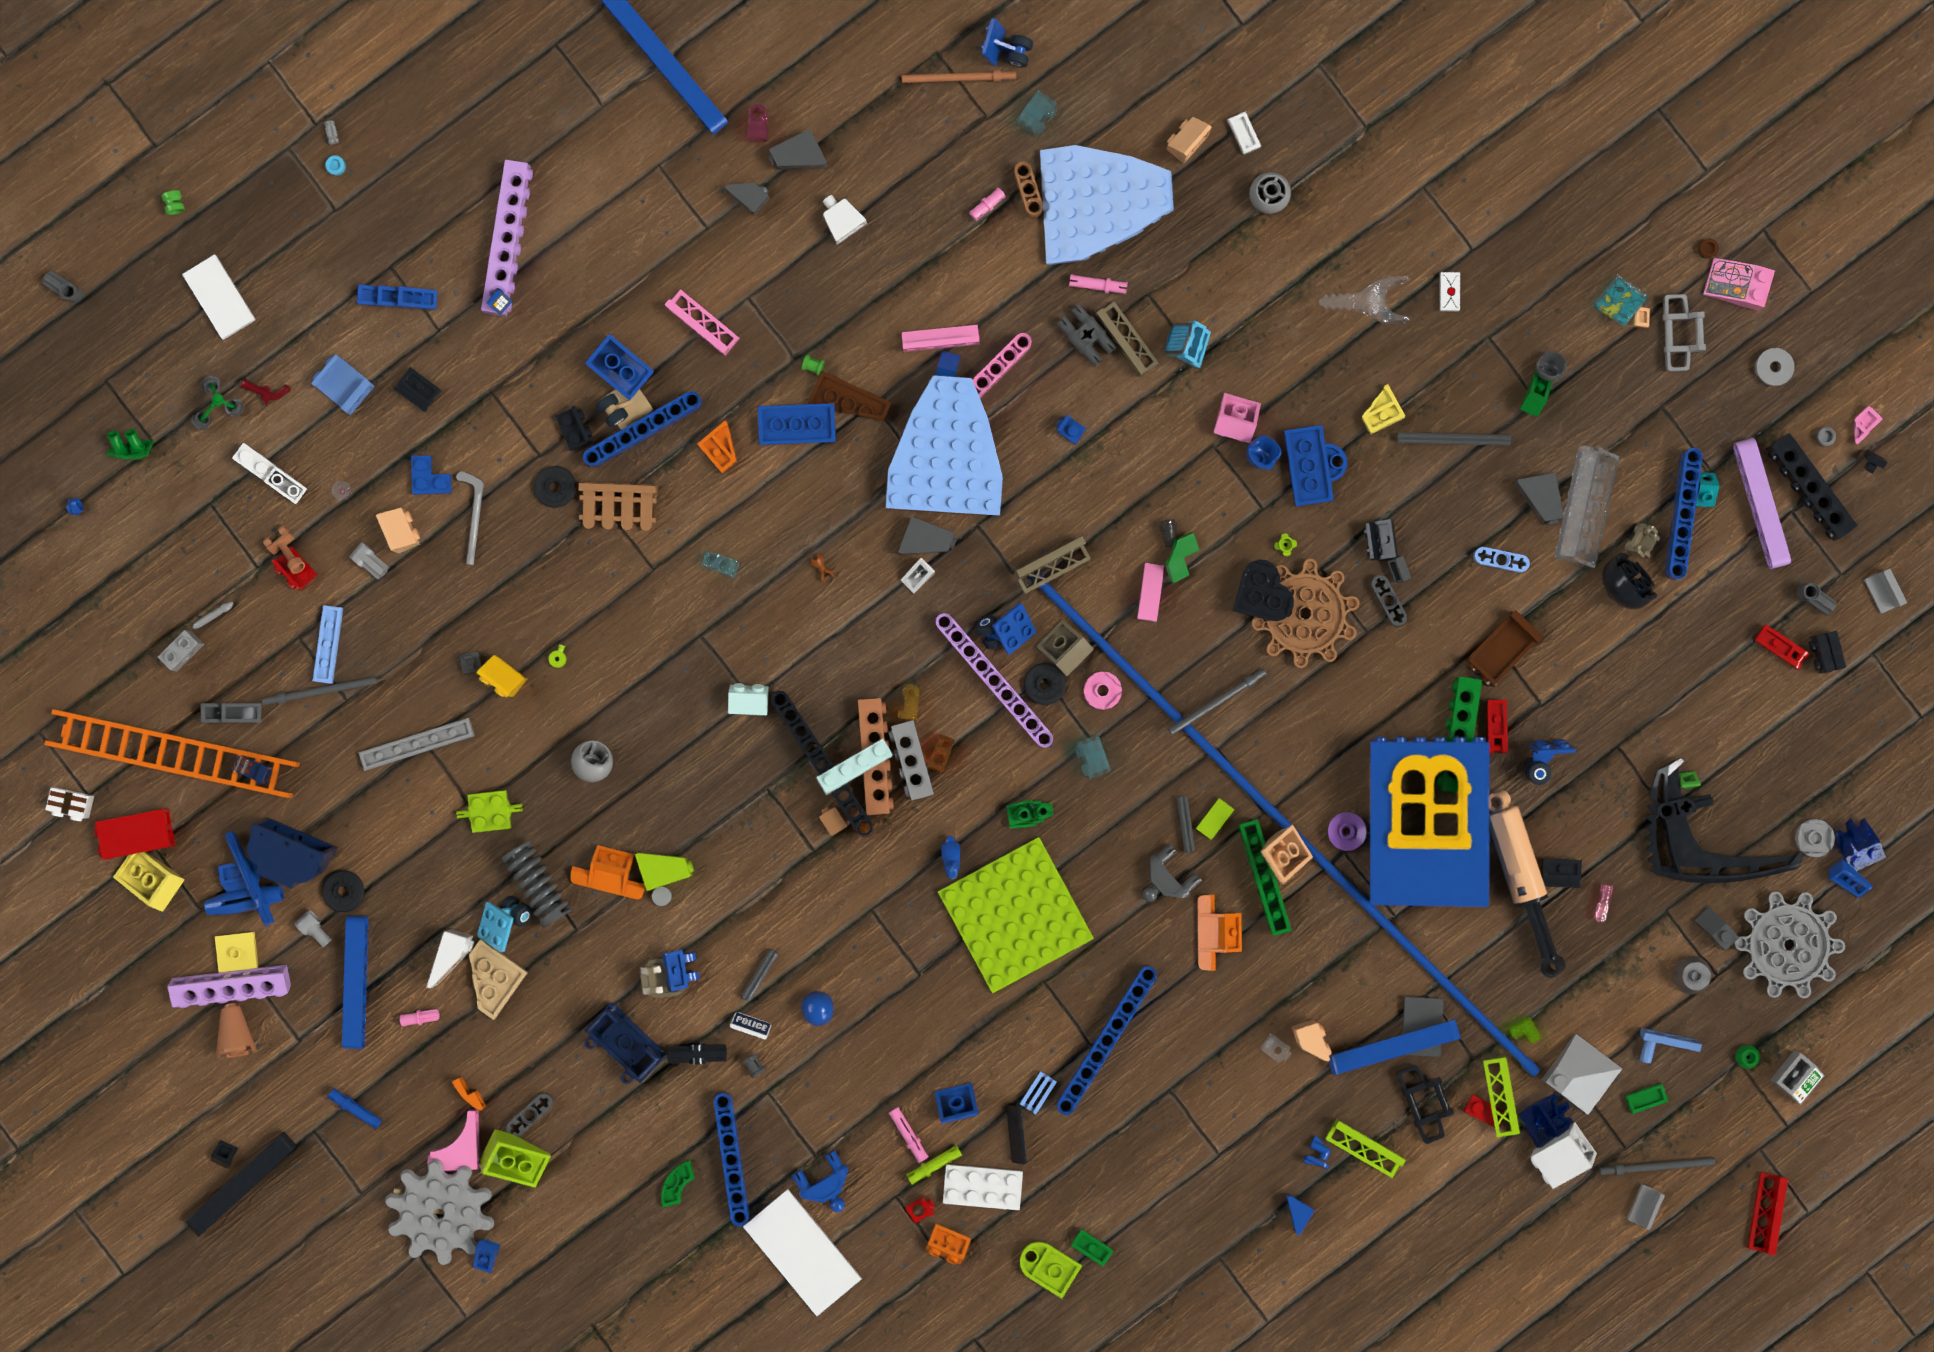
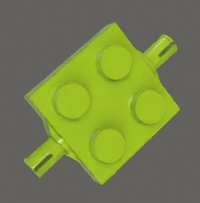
(489, 811)

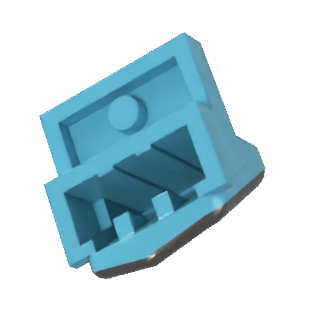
(1188, 342)

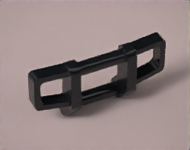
(1419, 1120)

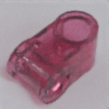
(757, 127)

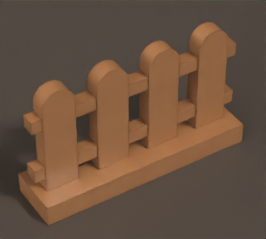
(627, 504)

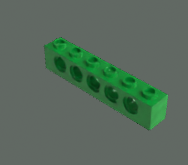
(1473, 688)
(1264, 878)

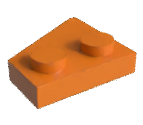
(719, 447)

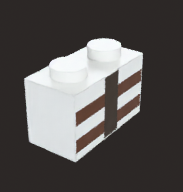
(70, 803)

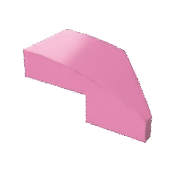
(1864, 423)

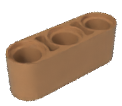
(1028, 199)

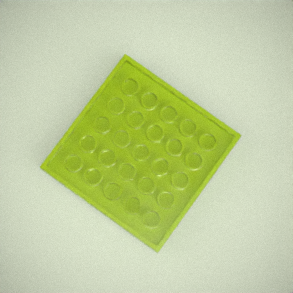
(1015, 915)

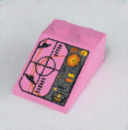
(1739, 283)

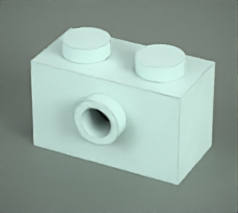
(748, 699)

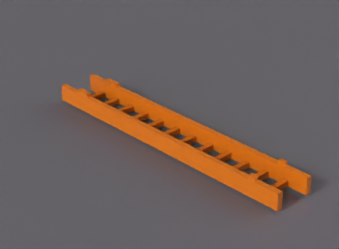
(66, 731)

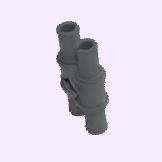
(1085, 346)

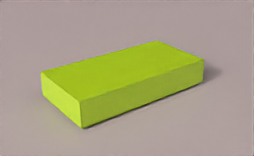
(1215, 818)

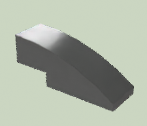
(230, 713)

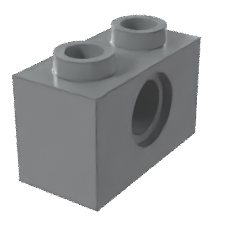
(180, 650)

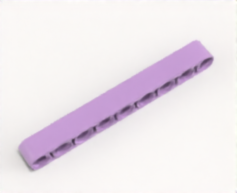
(985, 675)

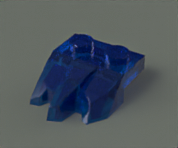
(1859, 845)
(1545, 1120)

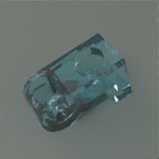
(720, 564)

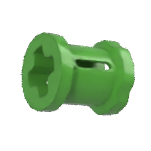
(813, 365)

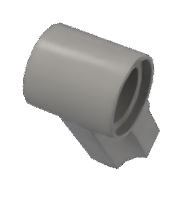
(365, 557)

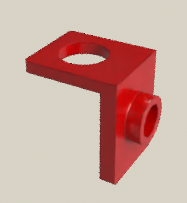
(928, 1206)

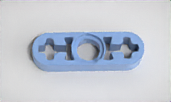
(1486, 562)

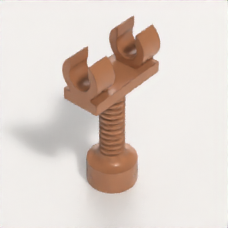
(295, 563)

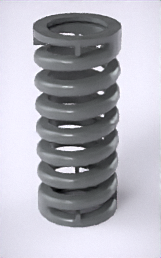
(519, 855)

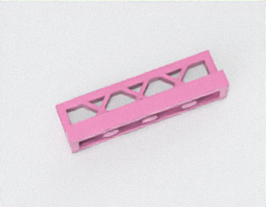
(698, 328)
(940, 338)

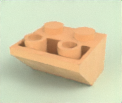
(1310, 1038)

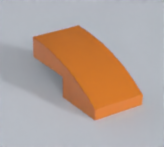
(473, 1098)

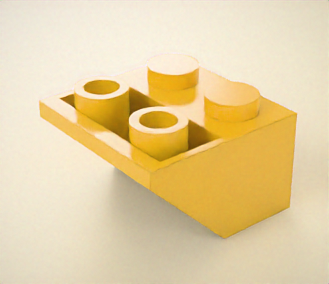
(502, 676)

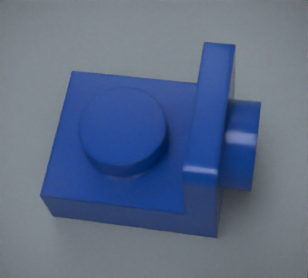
(1070, 429)

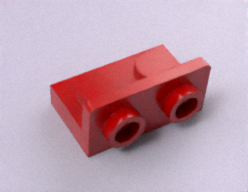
(298, 580)

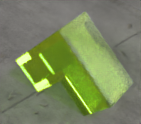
(1525, 1027)

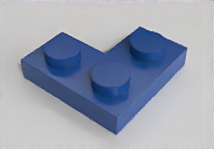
(424, 481)

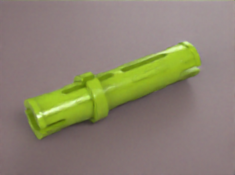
(934, 1164)

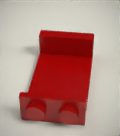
(134, 834)

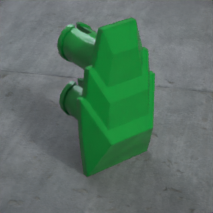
(132, 450)
(1028, 813)

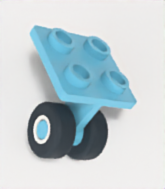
(497, 921)

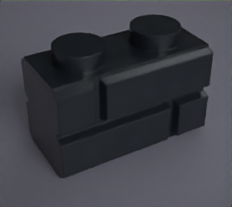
(1827, 652)

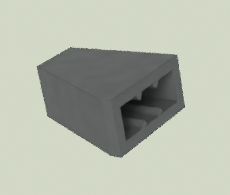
(798, 153)
(1542, 497)
(926, 539)

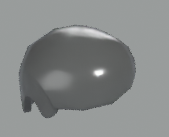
(1551, 366)

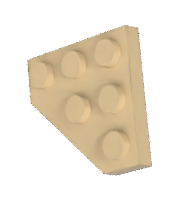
(493, 978)

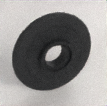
(563, 495)
(1033, 679)
(332, 885)

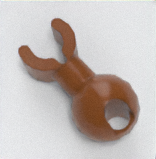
(819, 563)

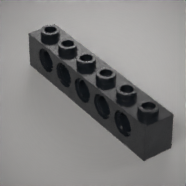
(1844, 521)

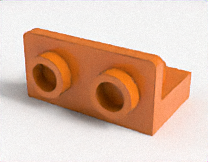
(948, 1244)

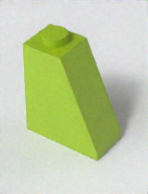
(662, 869)

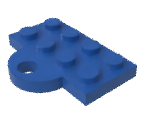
(1312, 465)

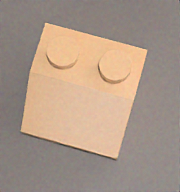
(1188, 139)
(398, 529)

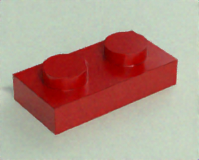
(1482, 1110)

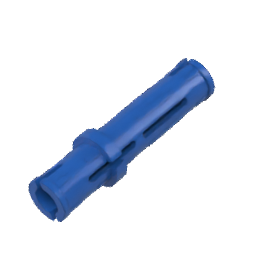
(346, 1103)

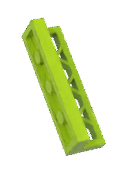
(1508, 1094)
(1371, 1144)

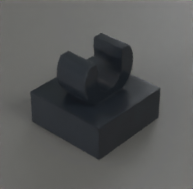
(1873, 461)

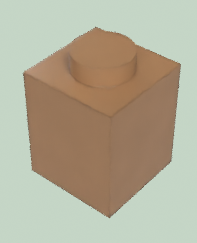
(832, 820)

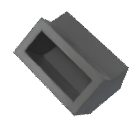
(1402, 569)

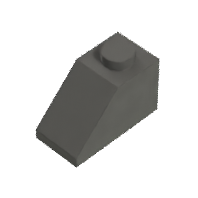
(749, 195)
(1716, 929)

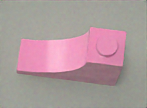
(464, 1150)

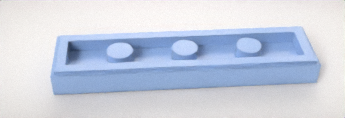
(327, 644)

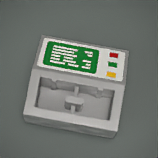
(1797, 1077)

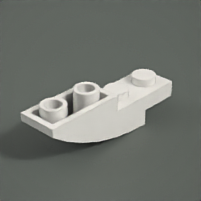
(269, 473)

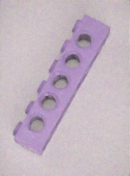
(276, 975)

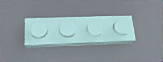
(854, 766)

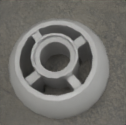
(1275, 181)
(591, 761)

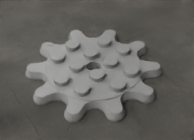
(1810, 948)
(444, 1192)

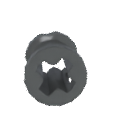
(754, 1065)

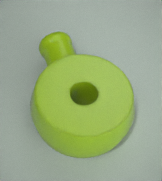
(558, 653)

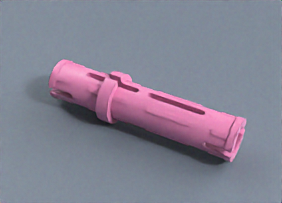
(1098, 284)
(908, 1135)

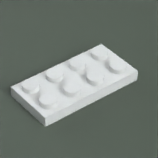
(982, 1187)

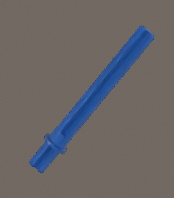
(260, 903)

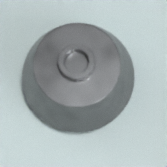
(1692, 974)

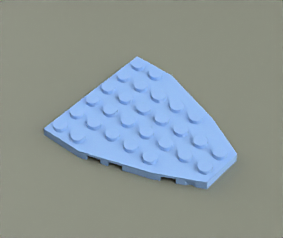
(1098, 200)
(946, 454)

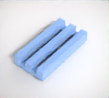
(1045, 1095)

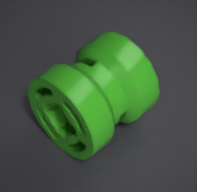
(173, 202)

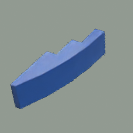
(397, 297)

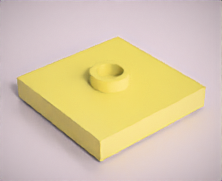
(236, 952)

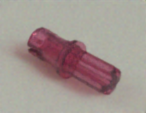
(1603, 903)

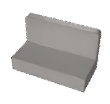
(1885, 590)
(1645, 1206)

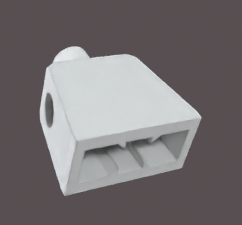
(842, 218)

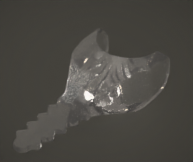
(1370, 300)

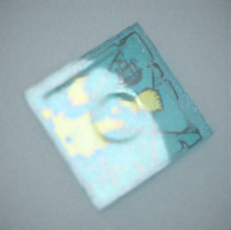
(1620, 300)

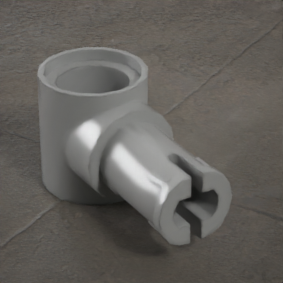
(310, 925)

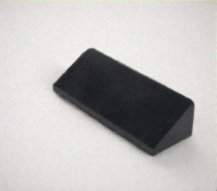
(1016, 1134)

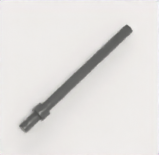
(1248, 681)
(282, 698)
(1620, 1169)

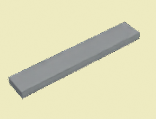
(416, 744)

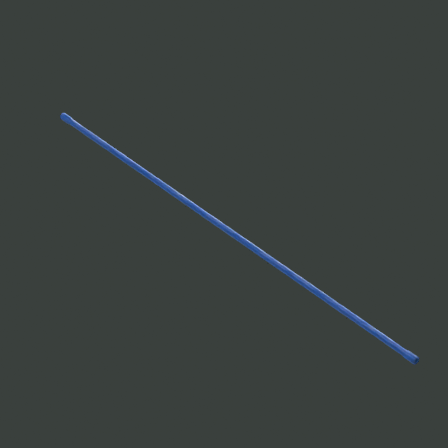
(1524, 1061)

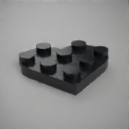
(1262, 594)

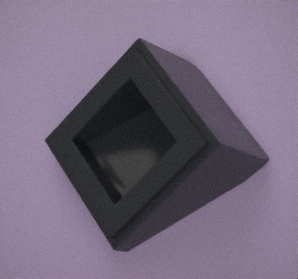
(224, 1154)

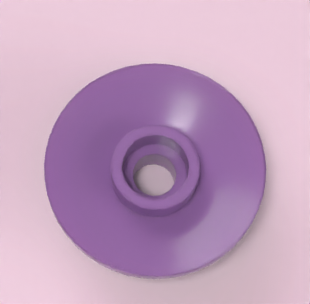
(1354, 838)

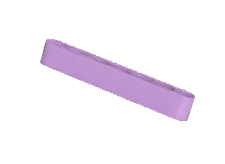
(1761, 503)

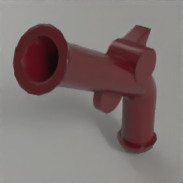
(265, 392)

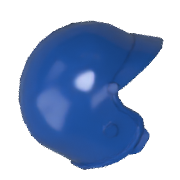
(1263, 452)
(817, 1008)

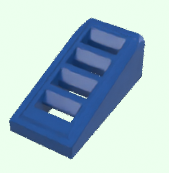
(1842, 869)

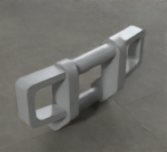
(1685, 316)

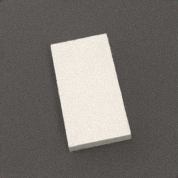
(219, 297)

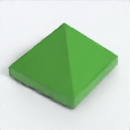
(1689, 780)

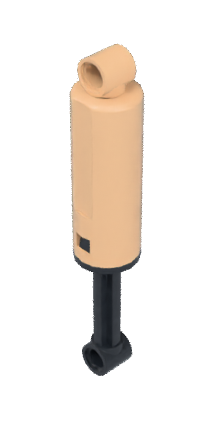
(1522, 874)

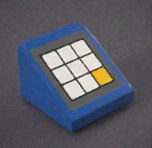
(499, 302)

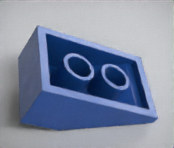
(619, 366)

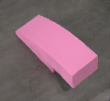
(1150, 592)

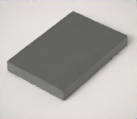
(1420, 1014)

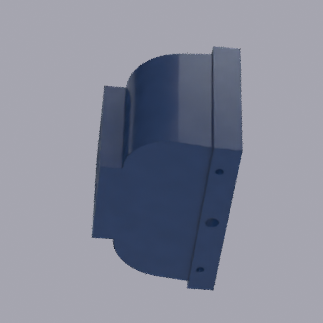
(285, 856)

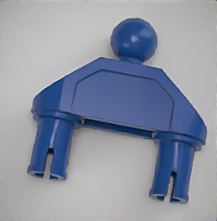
(827, 1187)

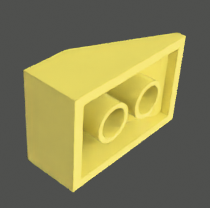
(149, 879)

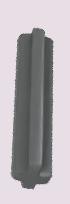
(1186, 826)
(759, 975)

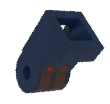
(251, 768)

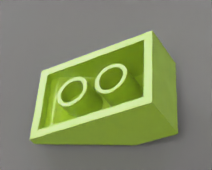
(513, 1159)

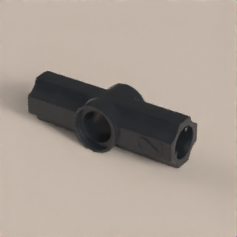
(697, 1053)

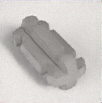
(331, 132)

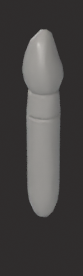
(212, 615)

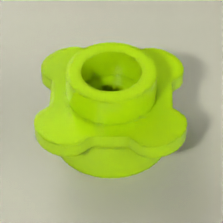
(1280, 545)

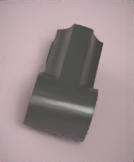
(62, 287)
(1817, 599)

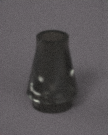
(1168, 531)

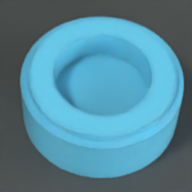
(335, 165)

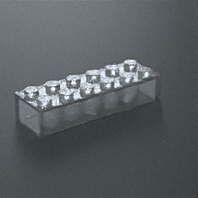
(1586, 506)

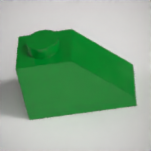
(1536, 395)

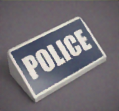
(750, 1025)

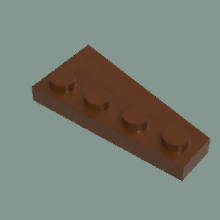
(848, 397)

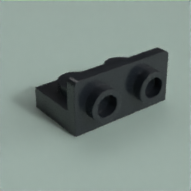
(573, 428)

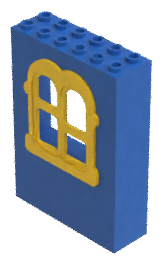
(1429, 867)

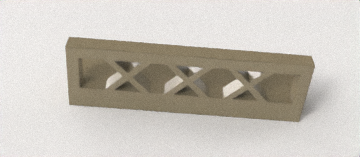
(1120, 340)
(1048, 559)

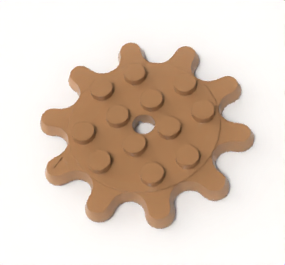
(1326, 617)

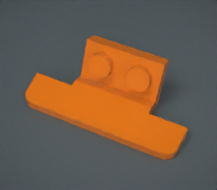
(609, 873)
(1216, 932)

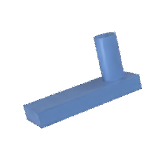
(1652, 1037)

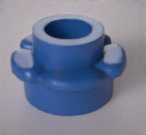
(74, 506)

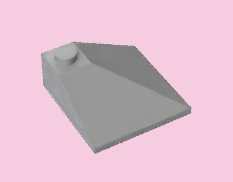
(1581, 1074)

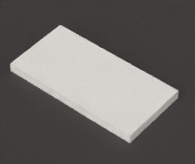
(802, 1252)

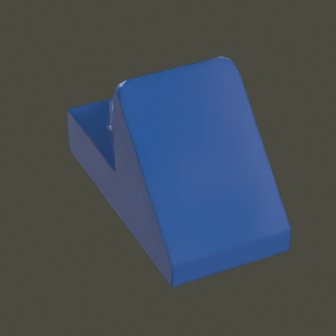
(486, 1255)

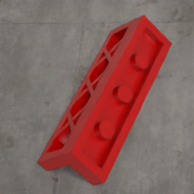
(1774, 1216)

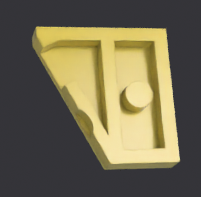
(1383, 411)

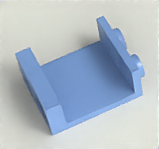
(342, 384)

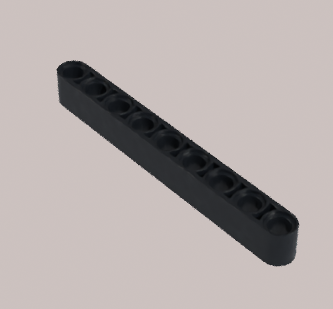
(818, 755)

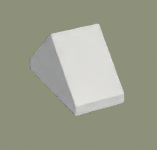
(918, 575)

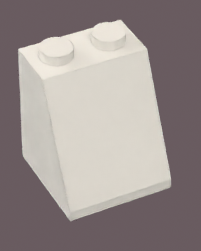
(1564, 1157)

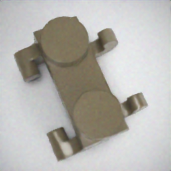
(1643, 541)

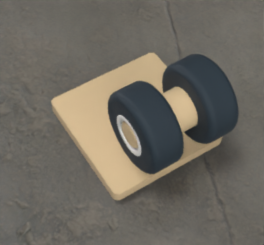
(623, 411)

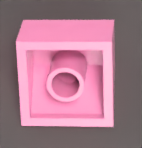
(1237, 418)

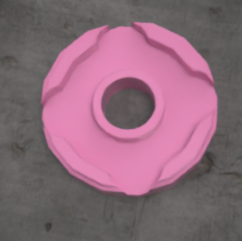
(1113, 686)

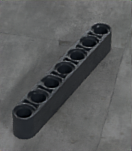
(241, 1184)

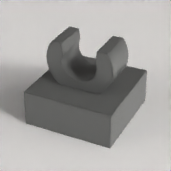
(470, 662)

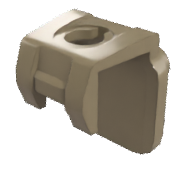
(654, 980)

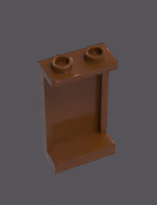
(1503, 648)

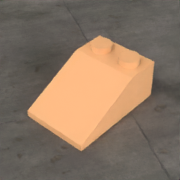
(1286, 853)

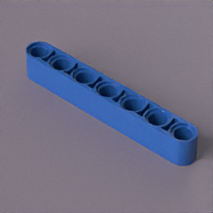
(632, 429)
(1687, 505)
(355, 982)
(1394, 1047)
(729, 1168)

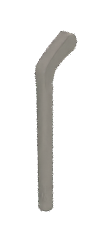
(478, 485)

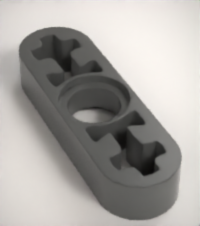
(1391, 615)
(537, 1101)

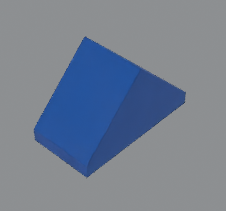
(948, 364)
(1299, 1212)

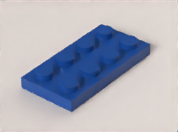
(796, 424)

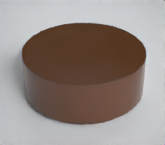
(1708, 248)

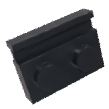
(417, 389)
(1561, 873)

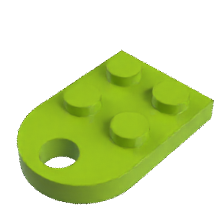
(1050, 1268)

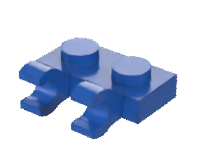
(675, 969)

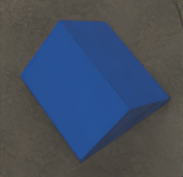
(956, 1103)

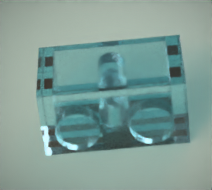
(1036, 113)
(1093, 757)

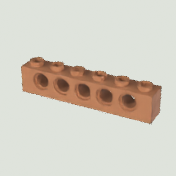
(875, 806)

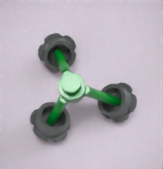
(232, 406)

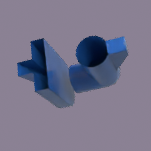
(1324, 1151)

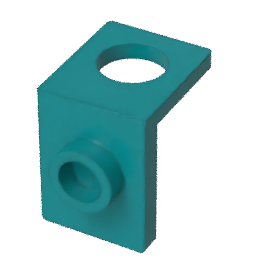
(1707, 490)

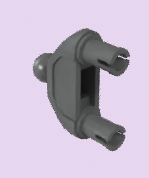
(1164, 881)

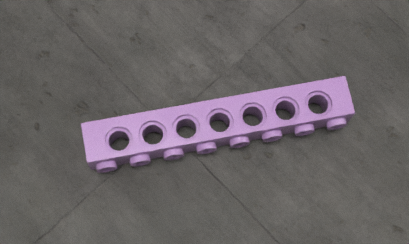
(511, 171)

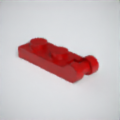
(1781, 646)
(1497, 725)

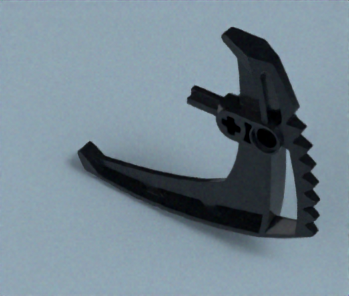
(1683, 847)

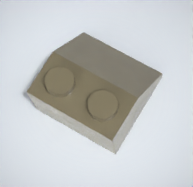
(1065, 647)

